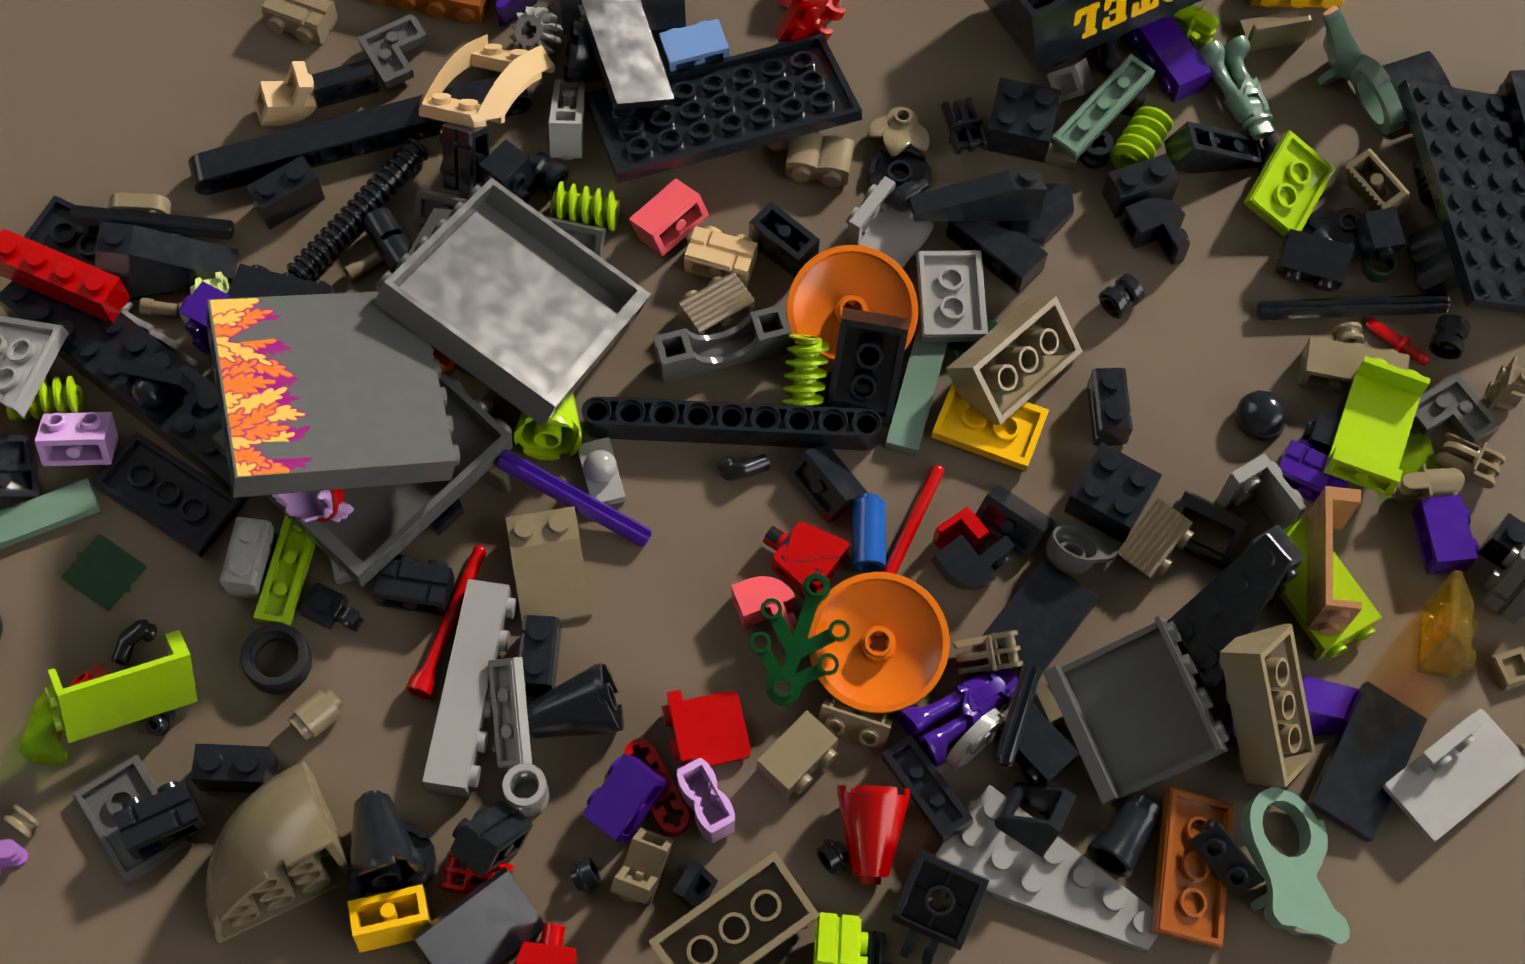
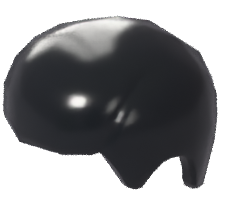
(1261, 415)

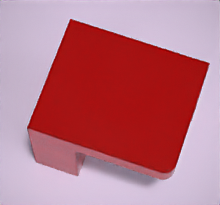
(963, 523)

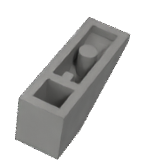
(567, 120)

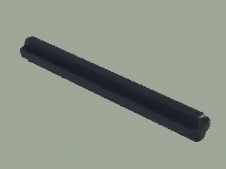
(157, 221)

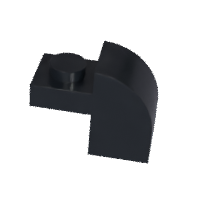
(1160, 221)
(967, 569)

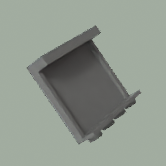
(1137, 711)

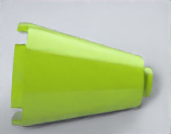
(557, 437)

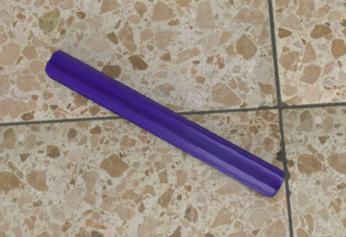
(573, 496)

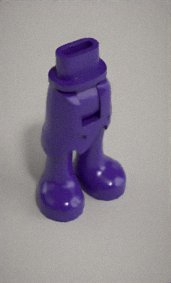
(971, 697)

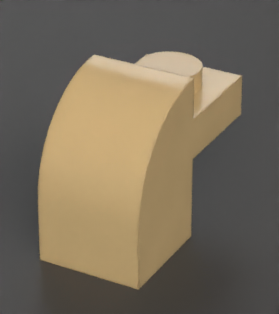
(288, 100)

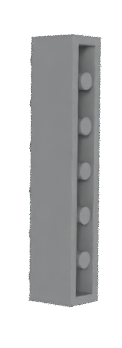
(466, 690)

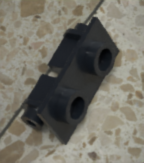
(1226, 858)

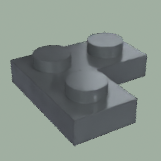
(386, 47)
(1459, 404)

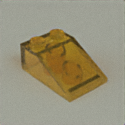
(1448, 630)

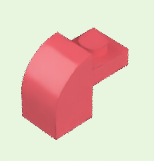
(750, 595)

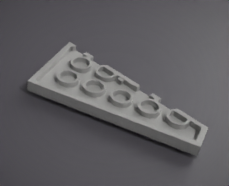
(25, 359)
(1057, 885)

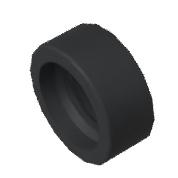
(264, 636)

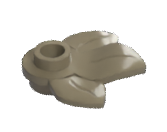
(899, 133)

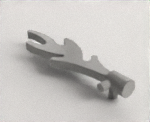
(166, 341)

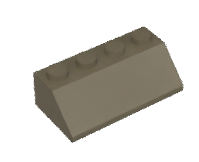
(1015, 358)
(1268, 706)

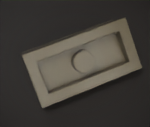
(1275, 29)

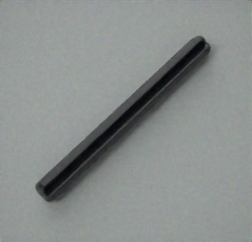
(1353, 307)

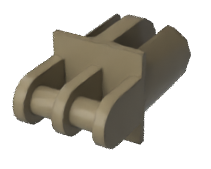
(1467, 458)
(1429, 484)
(991, 652)

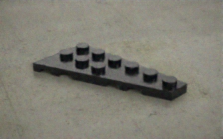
(1229, 608)

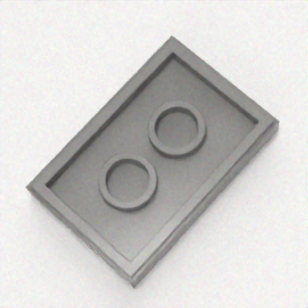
(951, 296)

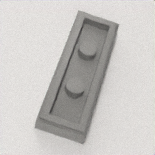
(509, 712)

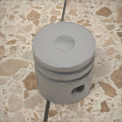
(526, 789)

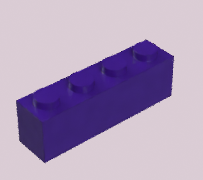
(1172, 56)

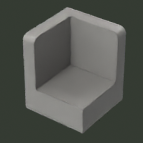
(1072, 78)

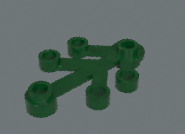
(797, 645)

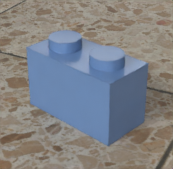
(693, 45)

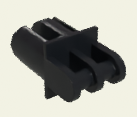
(964, 126)

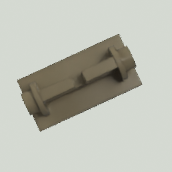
(1507, 388)
(866, 729)

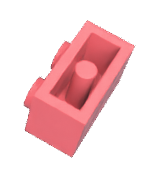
(669, 215)

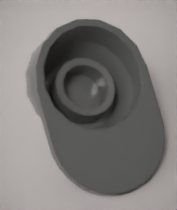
(1079, 546)

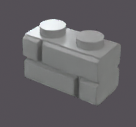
(248, 557)

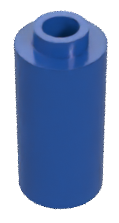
(868, 534)

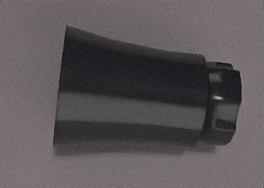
(1125, 835)

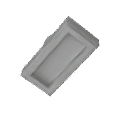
(601, 471)

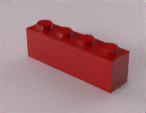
(61, 277)

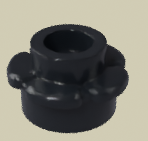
(833, 855)
(586, 875)

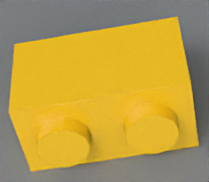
(388, 917)

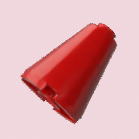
(872, 828)

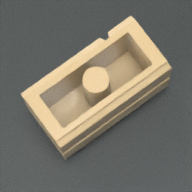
(717, 253)

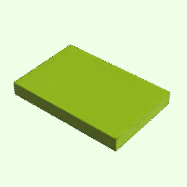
(1289, 184)

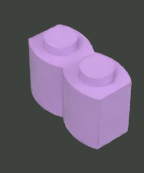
(700, 793)

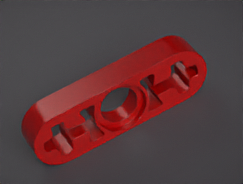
(677, 805)

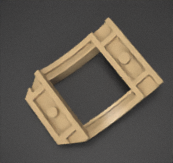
(518, 70)

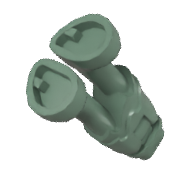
(1246, 102)

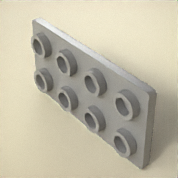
(1456, 775)

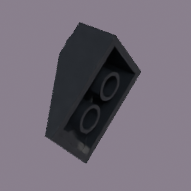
(868, 362)

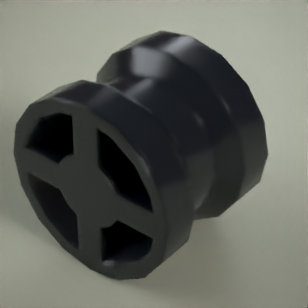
(1100, 155)

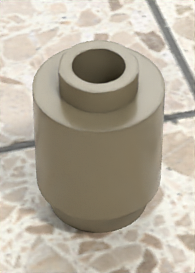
(316, 713)

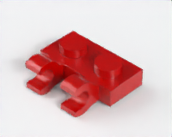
(806, 19)

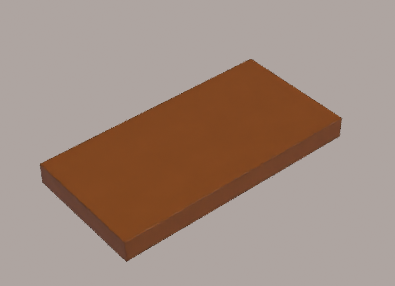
(1187, 892)

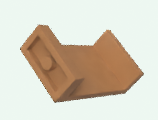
(1327, 513)

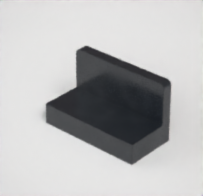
(344, 83)
(825, 481)
(1013, 517)

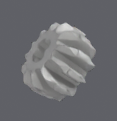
(536, 29)

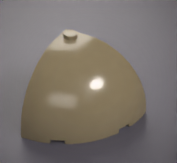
(274, 854)

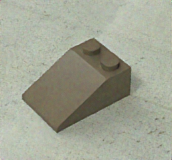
(549, 564)

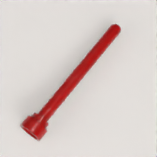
(914, 519)
(423, 682)

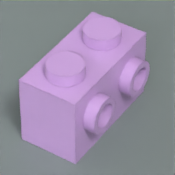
(76, 439)

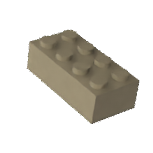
(739, 920)

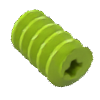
(1141, 137)
(585, 206)
(806, 370)
(54, 399)

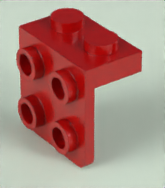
(707, 728)

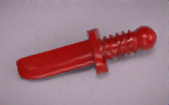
(1401, 344)

